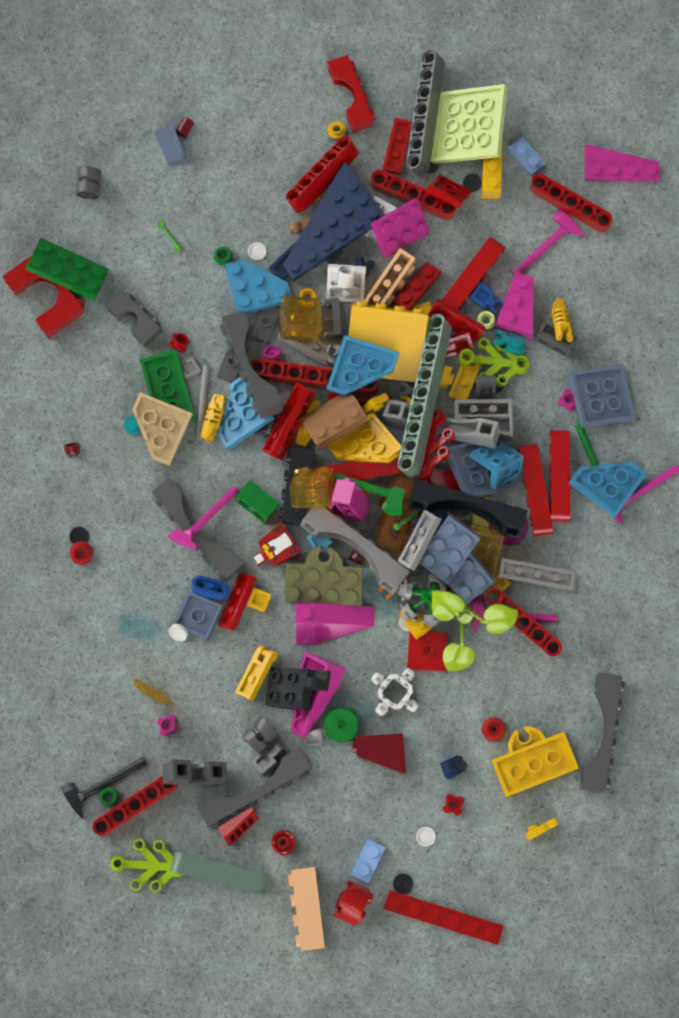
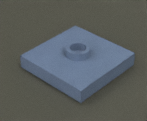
(198, 615)

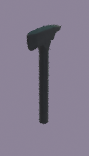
(76, 799)

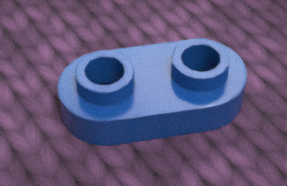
(210, 588)

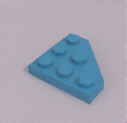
(254, 287)
(360, 365)
(239, 417)
(608, 484)

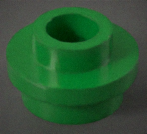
(222, 250)
(104, 792)

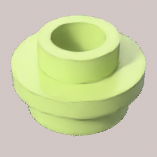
(486, 314)

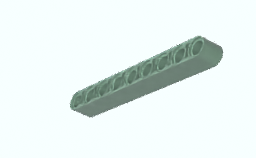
(426, 383)

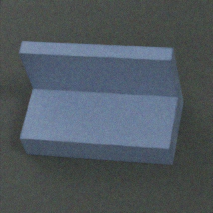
(170, 144)

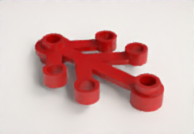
(433, 445)

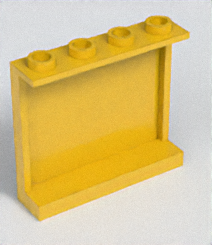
(394, 330)

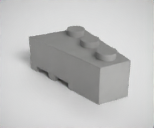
(490, 409)

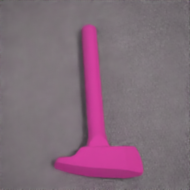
(566, 224)
(648, 486)
(186, 538)
(478, 606)

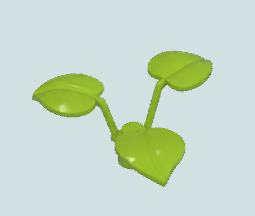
(446, 605)

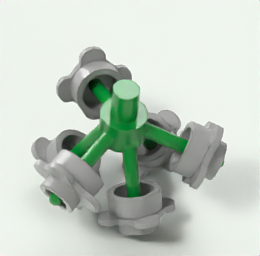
(414, 588)

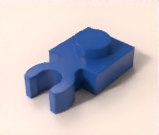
(483, 297)

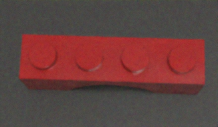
(342, 73)

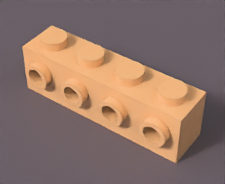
(392, 279)
(307, 909)

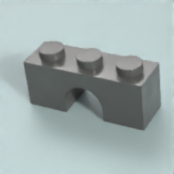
(123, 305)
(184, 773)

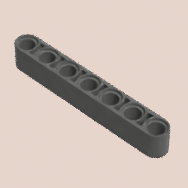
(425, 112)

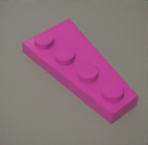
(617, 166)

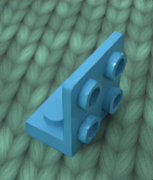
(502, 462)

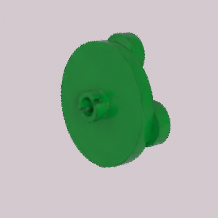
(341, 724)

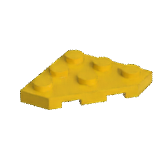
(367, 443)

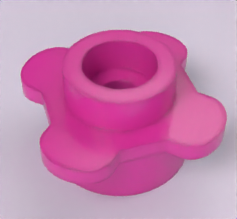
(567, 394)
(167, 720)

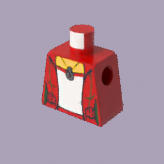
(277, 547)

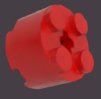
(352, 903)

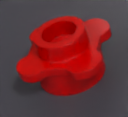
(179, 342)
(449, 808)

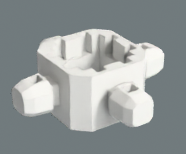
(382, 708)

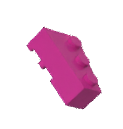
(518, 307)
(349, 501)

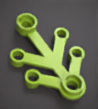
(496, 361)
(152, 865)

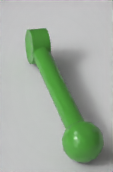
(178, 248)
(397, 526)

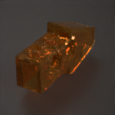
(383, 538)

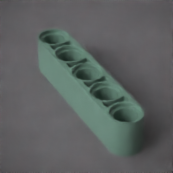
(219, 872)

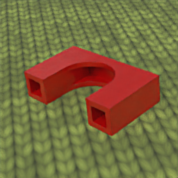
(61, 314)

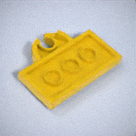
(533, 761)

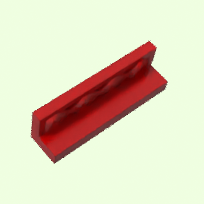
(289, 421)

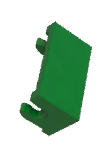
(257, 502)

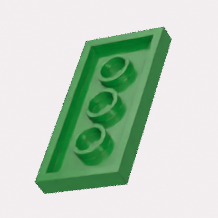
(67, 269)
(166, 380)

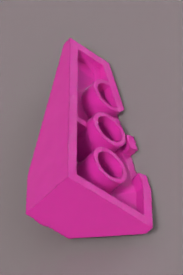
(305, 719)

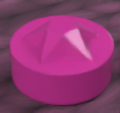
(272, 353)

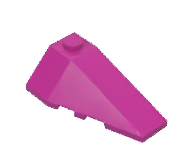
(329, 621)

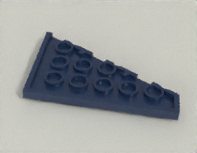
(337, 222)

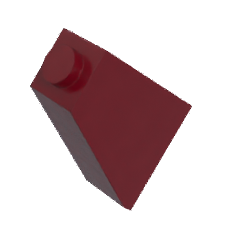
(382, 750)

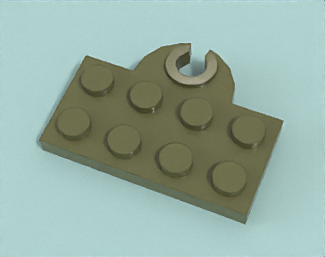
(324, 580)

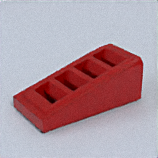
(237, 826)

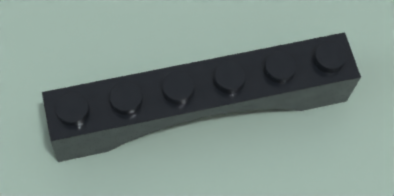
(505, 518)

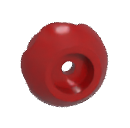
(75, 551)
(492, 735)
(289, 845)

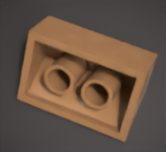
(334, 420)

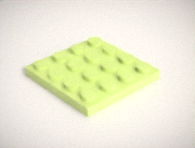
(469, 124)

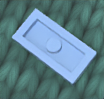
(526, 156)
(367, 861)

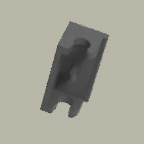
(331, 319)
(547, 337)

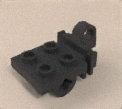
(293, 687)

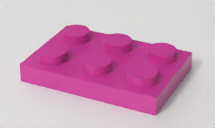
(400, 228)

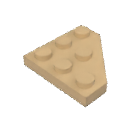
(161, 426)

